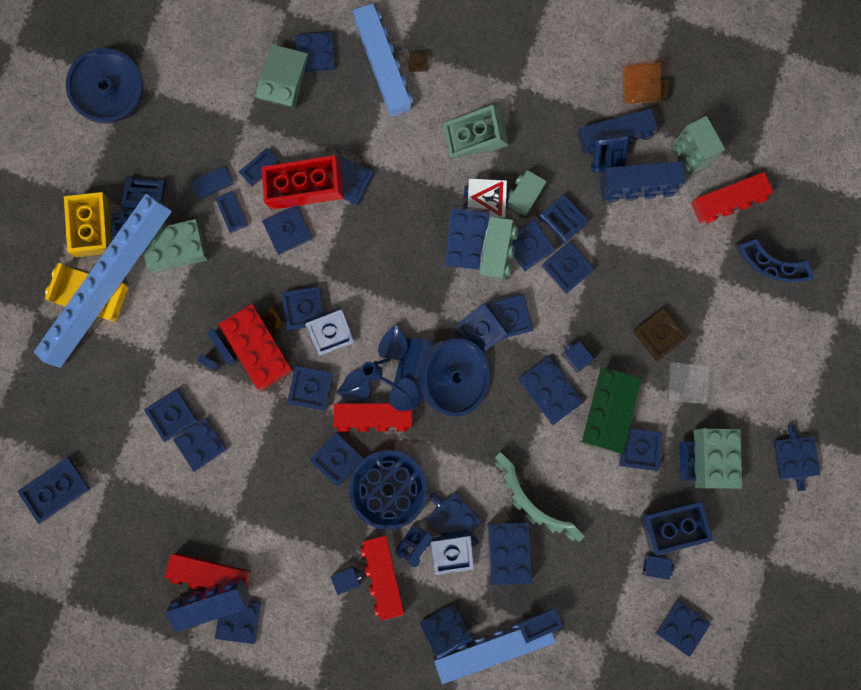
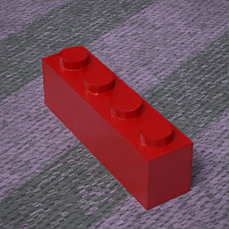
(732, 197)
(371, 416)
(202, 572)
(383, 578)

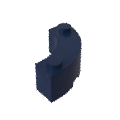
(763, 263)

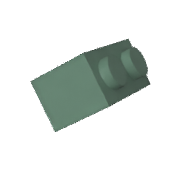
(526, 193)

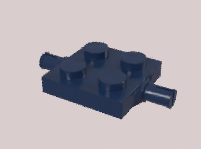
(797, 458)
(453, 517)

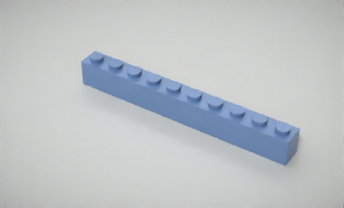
(102, 281)

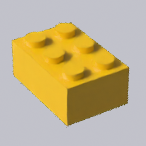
(87, 224)

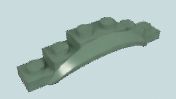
(520, 501)

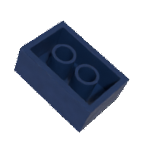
(466, 237)
(676, 528)
(509, 553)

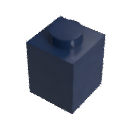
(577, 356)
(657, 567)
(346, 580)

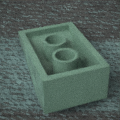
(282, 76)
(476, 133)

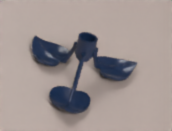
(356, 384)

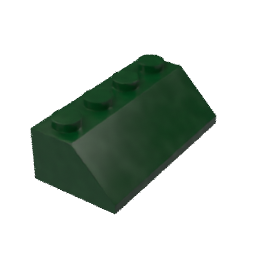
(611, 411)

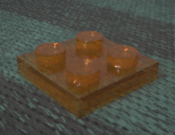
(642, 83)

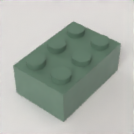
(698, 146)
(175, 247)
(498, 249)
(718, 458)

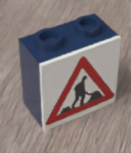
(487, 195)

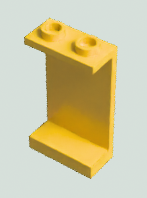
(66, 283)

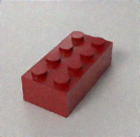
(302, 182)
(255, 347)

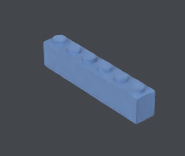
(381, 59)
(487, 653)

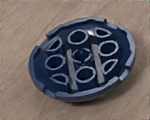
(368, 495)

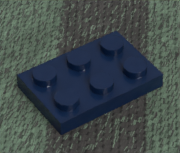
(550, 390)
(53, 490)

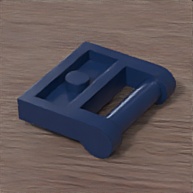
(615, 151)
(134, 195)
(568, 215)
(418, 540)

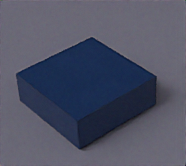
(208, 363)

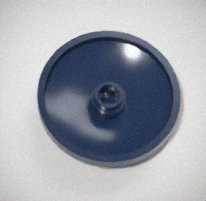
(104, 85)
(454, 377)

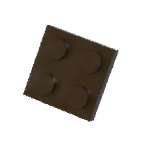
(660, 334)

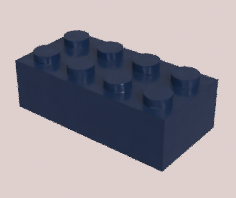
(641, 181)

